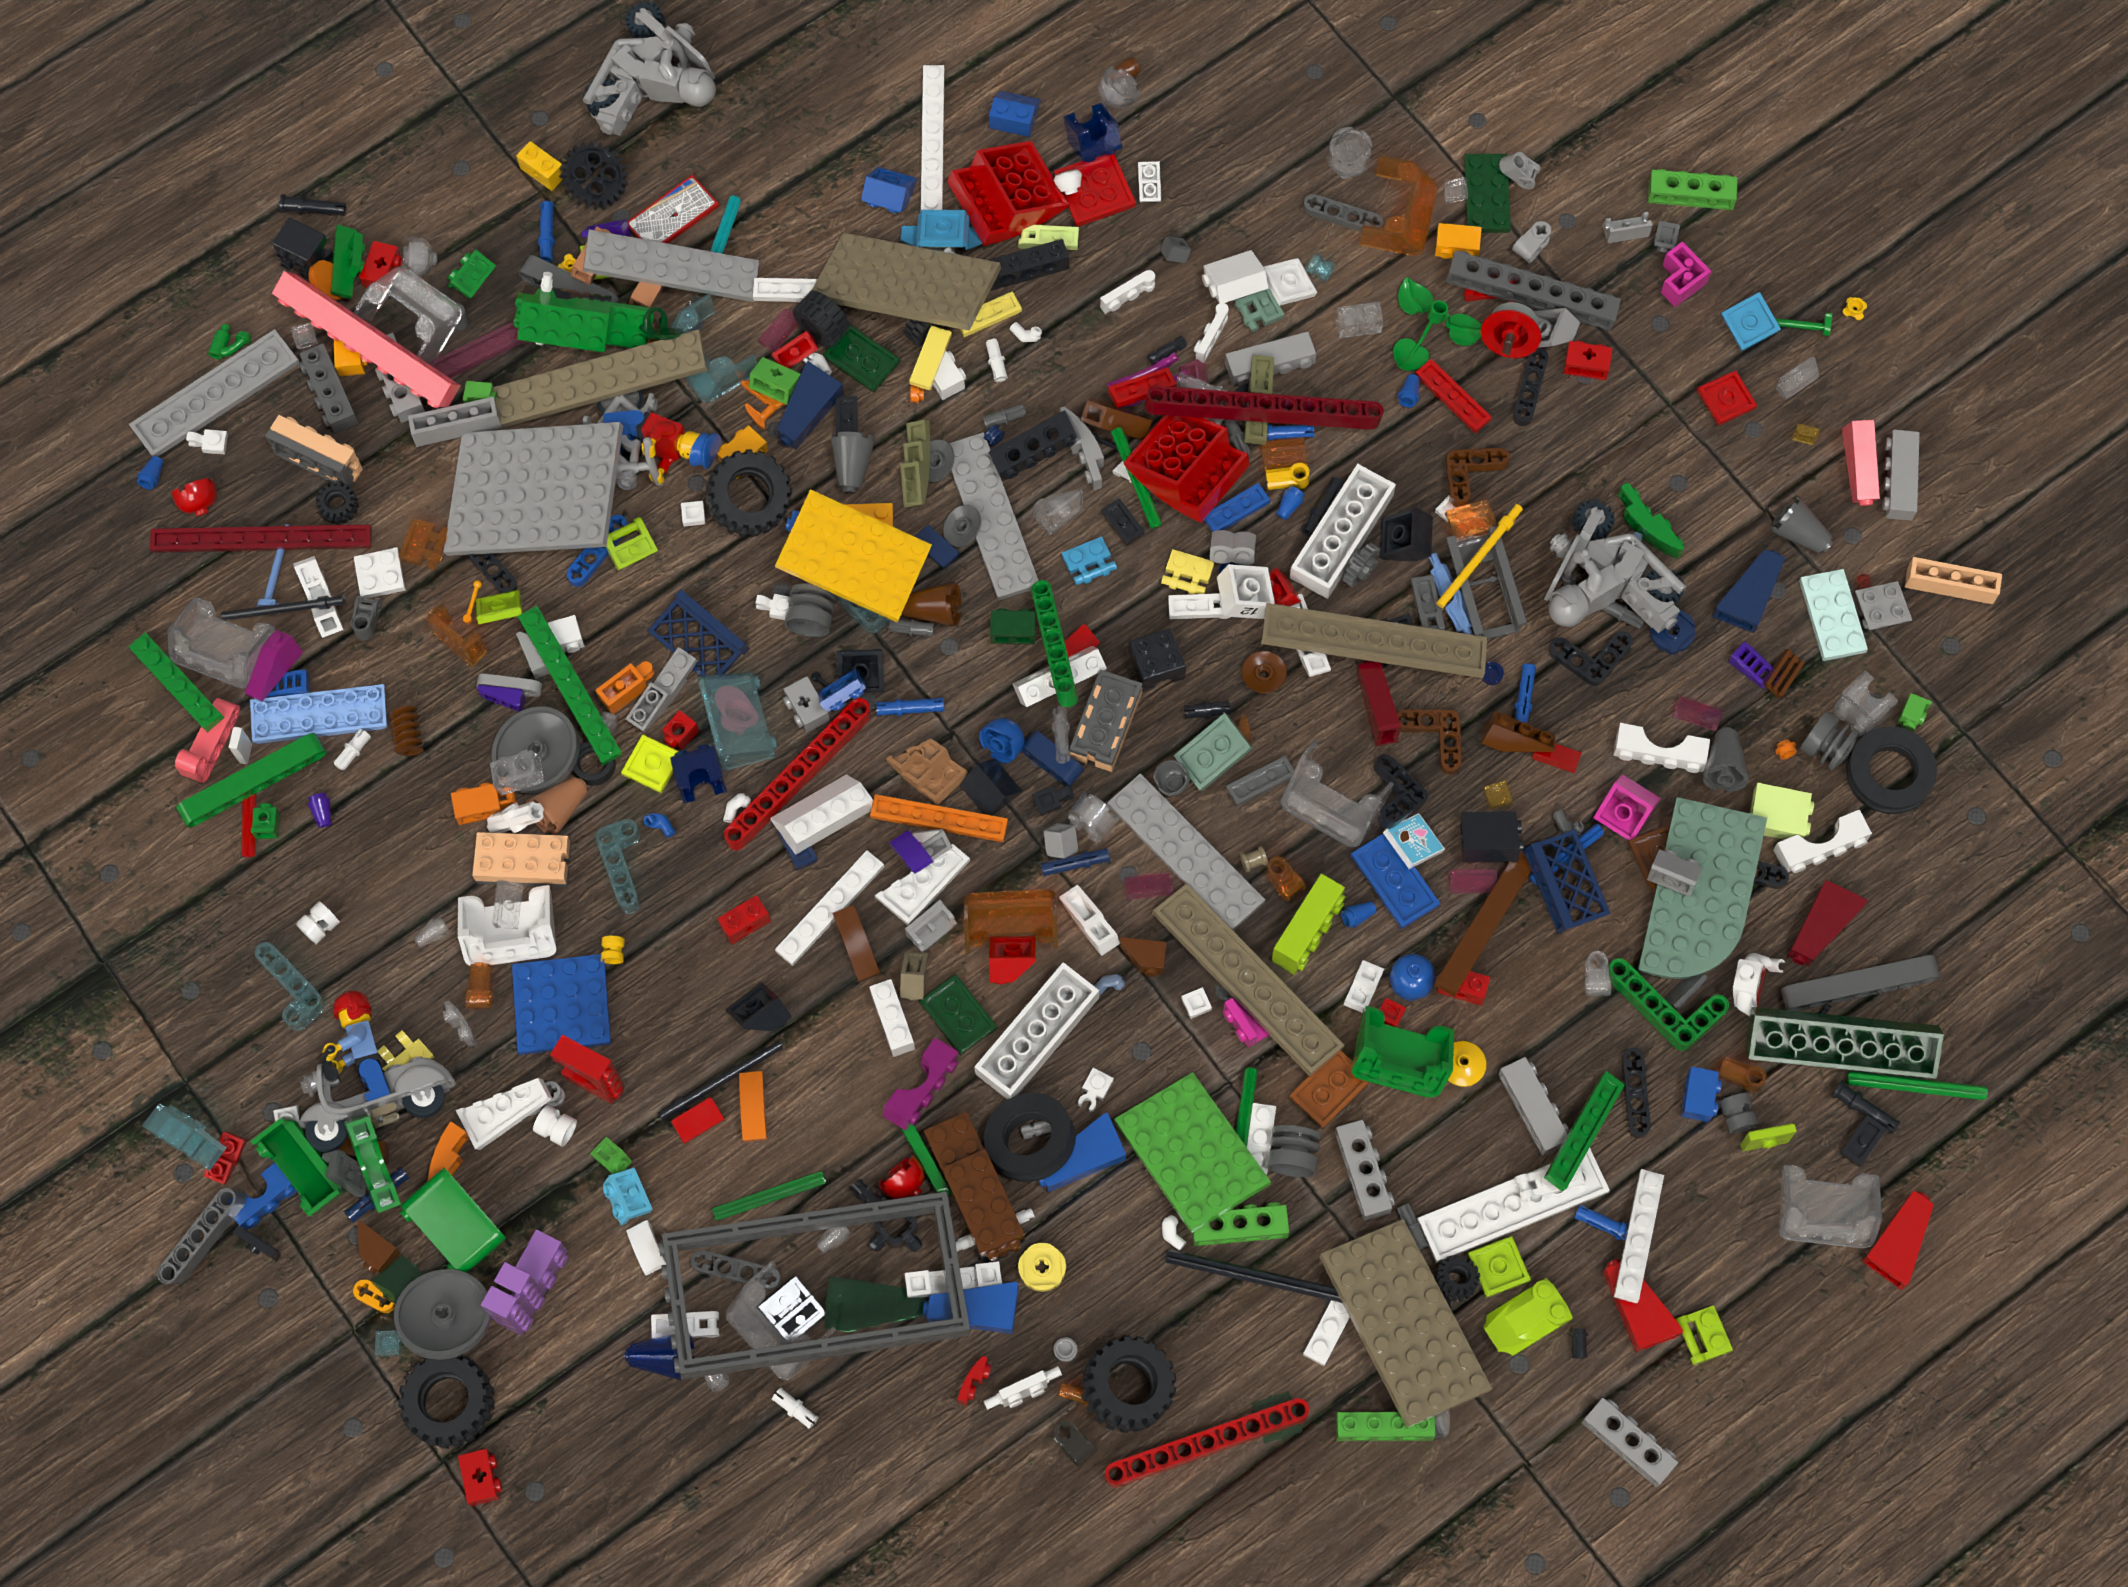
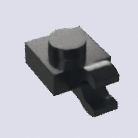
(1049, 799)

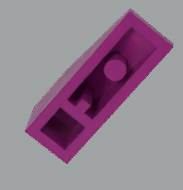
(272, 664)

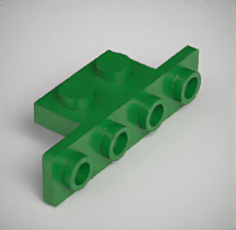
(346, 260)

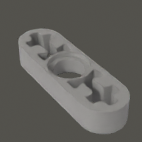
(529, 687)

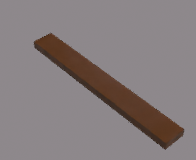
(1483, 926)

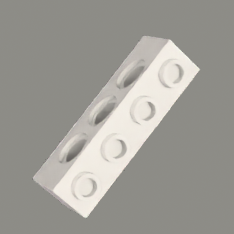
(1040, 684)

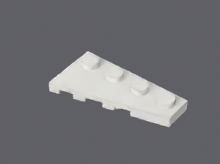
(915, 892)
(495, 1116)

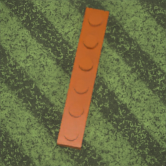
(939, 817)

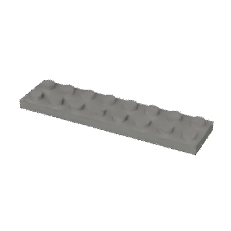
(670, 265)
(214, 393)
(999, 533)
(1185, 851)

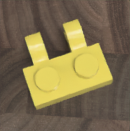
(411, 1051)

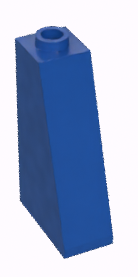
(1093, 1151)
(987, 1307)

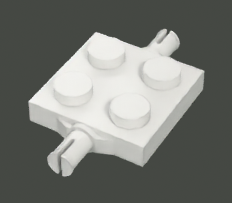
(1032, 1385)

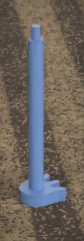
(272, 580)

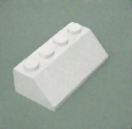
(823, 813)

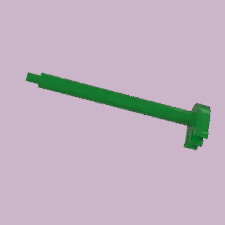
(1825, 327)

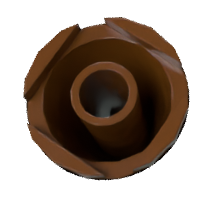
(935, 604)

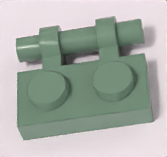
(1266, 309)

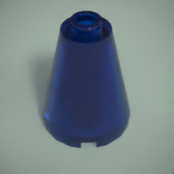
(655, 1356)

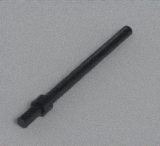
(321, 602)
(680, 1104)

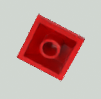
(1010, 957)

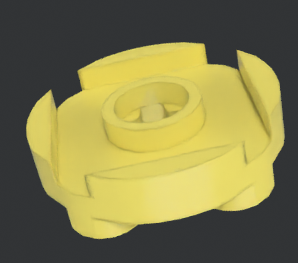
(1042, 1281)

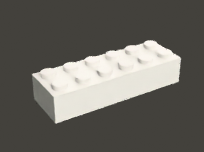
(1342, 531)
(1037, 1032)

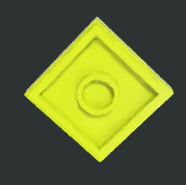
(650, 764)

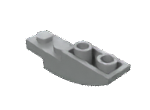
(1088, 451)
(663, 690)

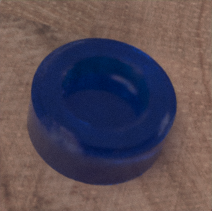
(1493, 673)

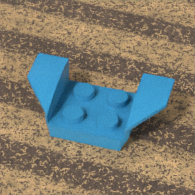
(941, 229)

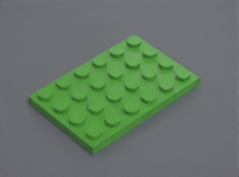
(1192, 1152)

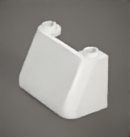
(493, 945)

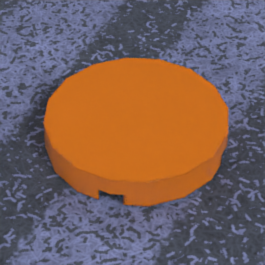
(320, 276)

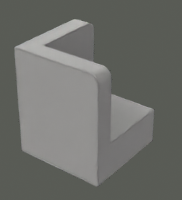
(1060, 840)

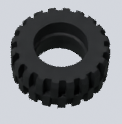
(761, 467)
(1149, 1362)
(468, 1422)

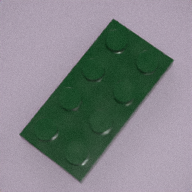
(1487, 193)

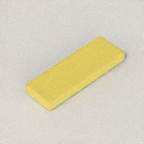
(994, 312)
(930, 358)

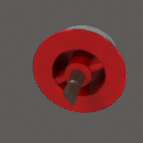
(1511, 330)

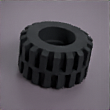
(822, 318)

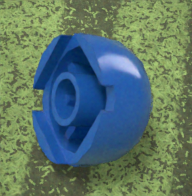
(1003, 739)
(1412, 977)

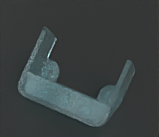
(721, 373)

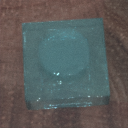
(387, 1343)

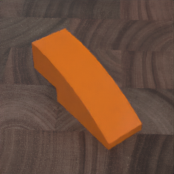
(752, 1106)
(447, 1150)

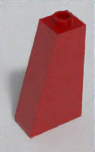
(1899, 1244)
(1645, 1321)

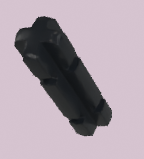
(1167, 349)

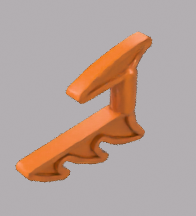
(772, 405)

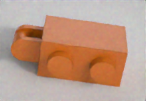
(625, 686)
(479, 803)

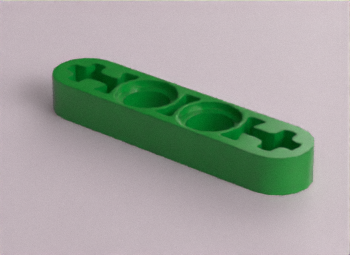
(925, 1160)

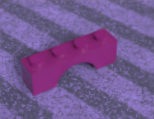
(905, 1105)

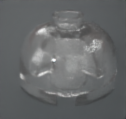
(1117, 88)
(418, 256)

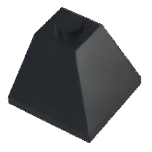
(759, 1010)

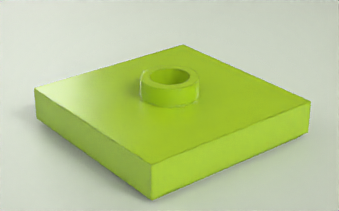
(498, 607)
(1768, 1137)
(1499, 1266)

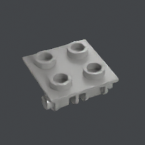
(1883, 606)

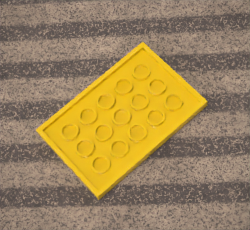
(853, 555)

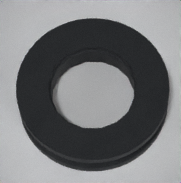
(1909, 746)
(1045, 1161)

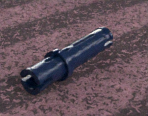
(1085, 859)
(354, 1212)

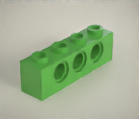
(1682, 195)
(1277, 1228)
(1381, 1427)

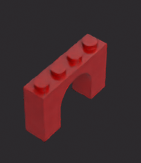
(588, 1069)

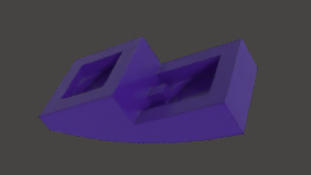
(911, 852)

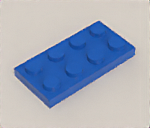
(1397, 886)

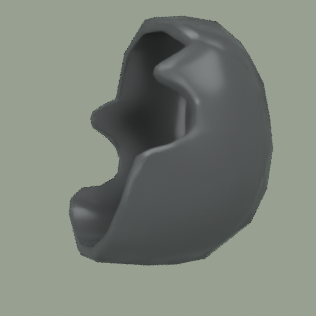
(1171, 778)

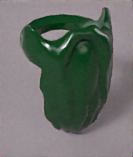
(663, 331)

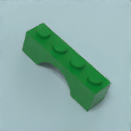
(371, 1163)

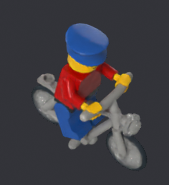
(653, 436)

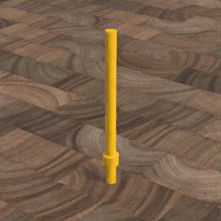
(1504, 525)

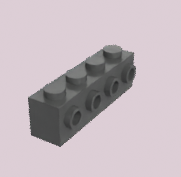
(328, 387)

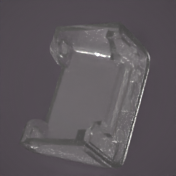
(214, 645)
(1828, 1210)

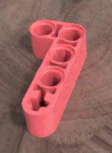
(206, 748)

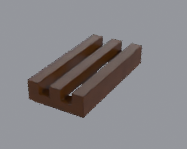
(1793, 660)

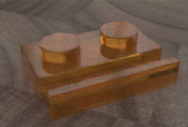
(1283, 453)
(1470, 520)

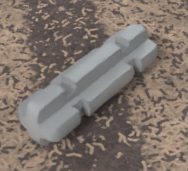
(1037, 1129)

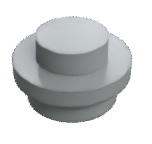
(1065, 1349)

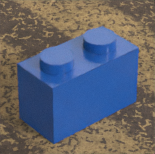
(1700, 1094)

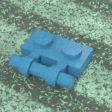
(1085, 556)

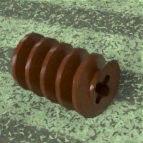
(405, 731)

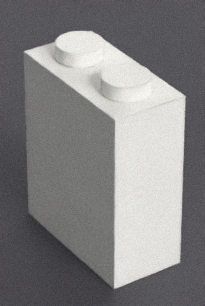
(1235, 277)

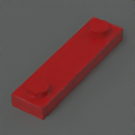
(1453, 396)

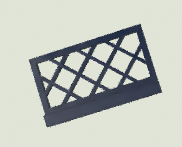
(710, 623)
(1552, 892)

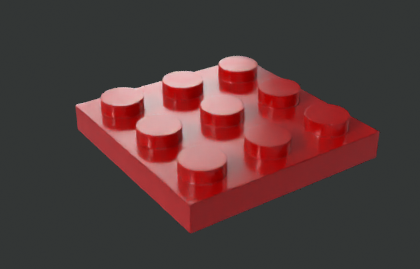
(1101, 190)

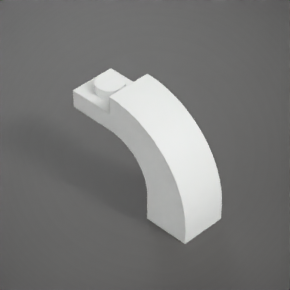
(315, 586)

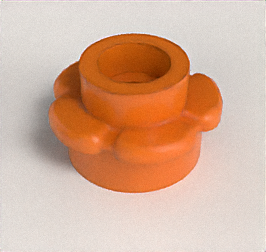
(916, 394)
(1786, 749)

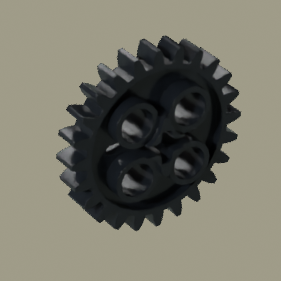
(608, 188)

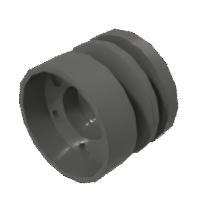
(809, 610)
(1829, 740)
(1294, 1151)

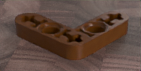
(1462, 469)
(1439, 725)

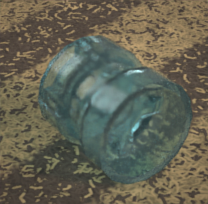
(1322, 268)

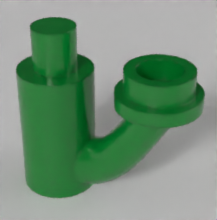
(218, 347)

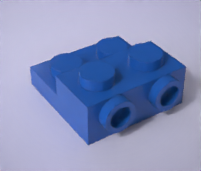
(841, 690)

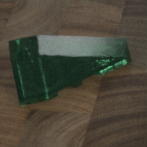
(863, 1304)

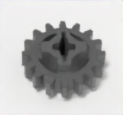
(1361, 564)

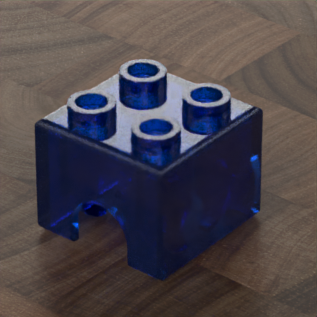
(1094, 137)
(697, 768)

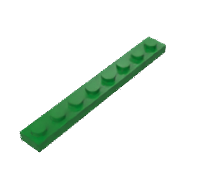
(570, 685)

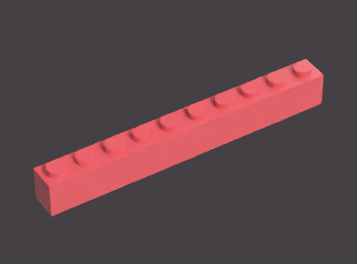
(365, 339)

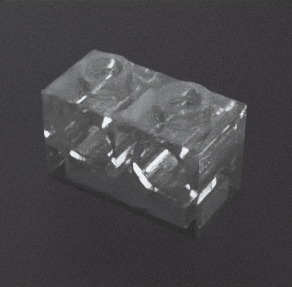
(1359, 319)
(518, 777)

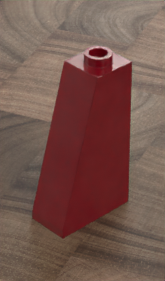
(1378, 703)
(1827, 918)

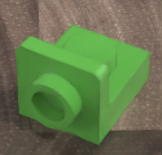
(611, 1156)

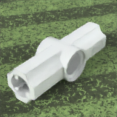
(515, 817)

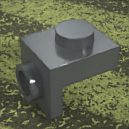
(1666, 236)

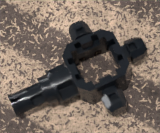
(878, 1242)

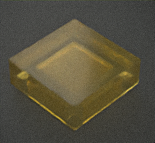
(1805, 434)
(1497, 795)

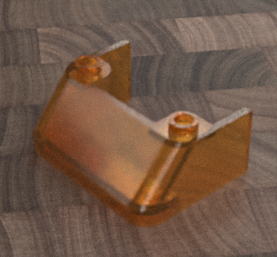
(1407, 233)
(1010, 914)

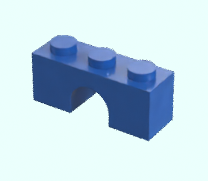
(277, 1189)

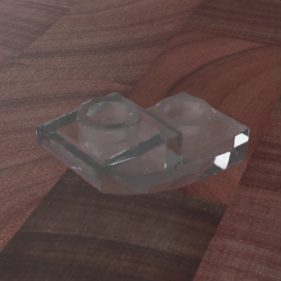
(457, 1020)

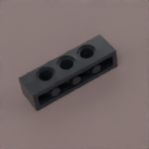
(1031, 263)
(1022, 444)

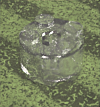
(1349, 152)
(1092, 816)

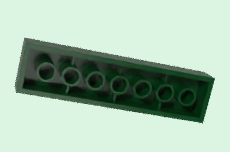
(1844, 1042)

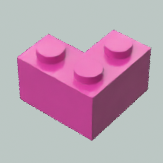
(1686, 272)

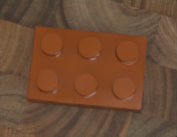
(1328, 1090)

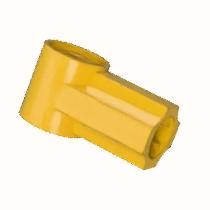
(1285, 477)

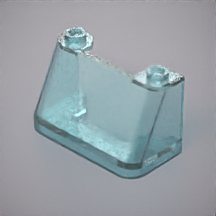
(736, 719)

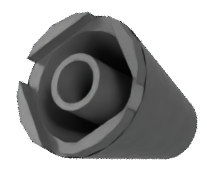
(851, 459)
(1802, 526)
(1726, 762)

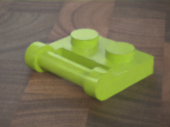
(632, 550)
(1710, 1332)

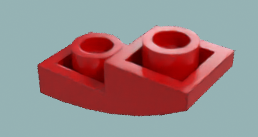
(228, 1160)
(977, 1374)

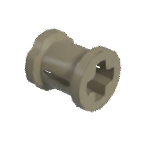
(1254, 859)

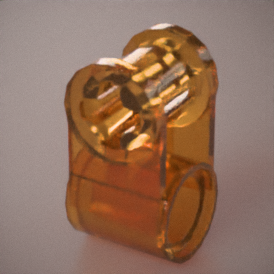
(1286, 882)

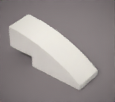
(1089, 920)

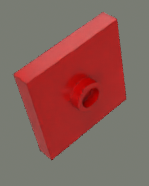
(1727, 398)

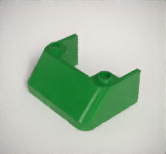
(300, 1163)

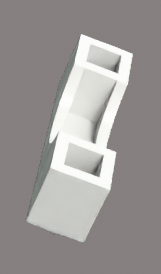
(1633, 744)
(1797, 853)

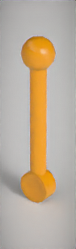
(467, 617)

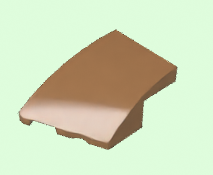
(929, 770)

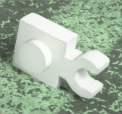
(1096, 1087)

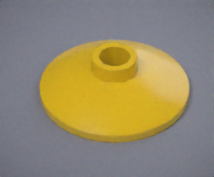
(1472, 1072)

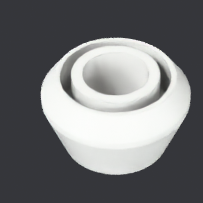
(1068, 181)

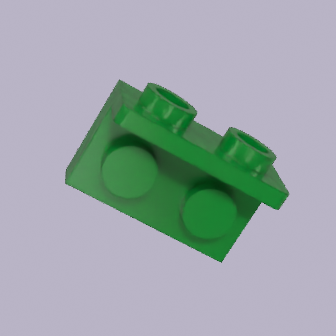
(471, 274)

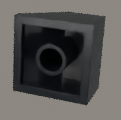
(1407, 536)

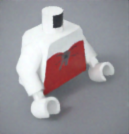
(1750, 980)

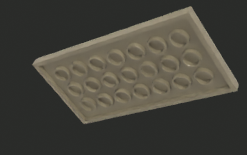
(907, 281)
(1405, 1323)

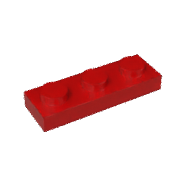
(1137, 388)

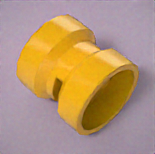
(612, 949)

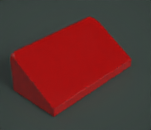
(796, 350)
(1282, 589)
(1080, 640)
(1561, 758)
(697, 1120)

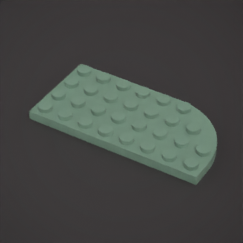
(1702, 930)

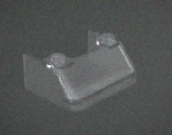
(436, 311)
(1325, 807)
(755, 1327)

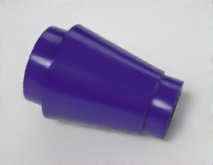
(320, 808)

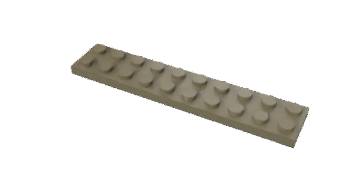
(600, 378)
(1374, 640)
(1248, 979)

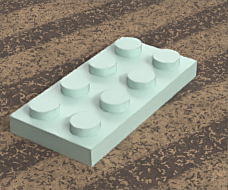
(1833, 615)

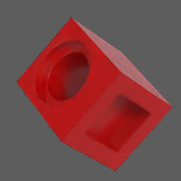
(680, 721)

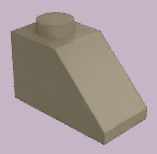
(913, 975)

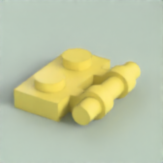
(1189, 567)

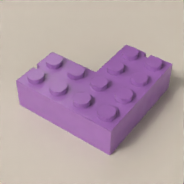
(528, 1281)

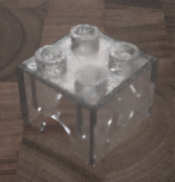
(1860, 708)

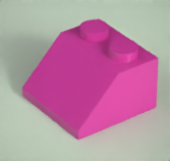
(1626, 807)

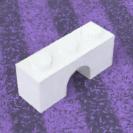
(892, 1018)

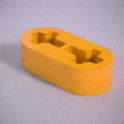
(371, 1301)

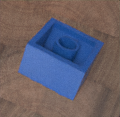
(1013, 113)
(888, 189)

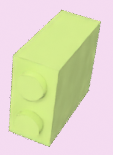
(1785, 810)

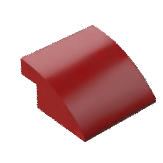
(1006, 191)
(1188, 464)

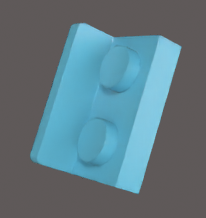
(626, 1195)

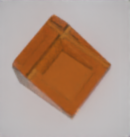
(1245, 728)

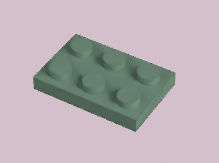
(1213, 751)

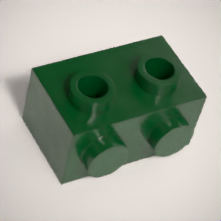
(1013, 626)

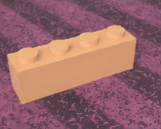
(1953, 580)

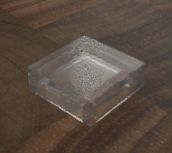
(1456, 190)
(304, 335)

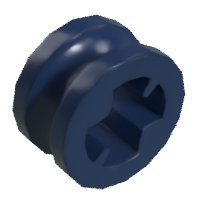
(994, 435)

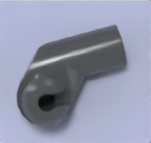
(1565, 825)

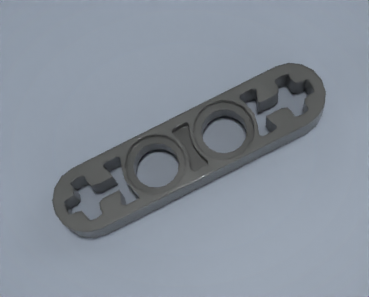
(1344, 211)
(736, 1267)

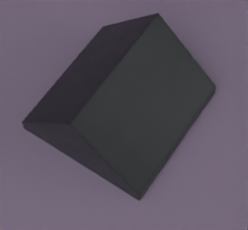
(867, 663)
(990, 787)

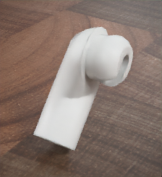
(1026, 335)
(819, 361)
(734, 804)
(1170, 1234)

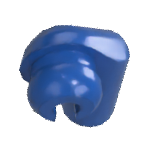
(660, 822)

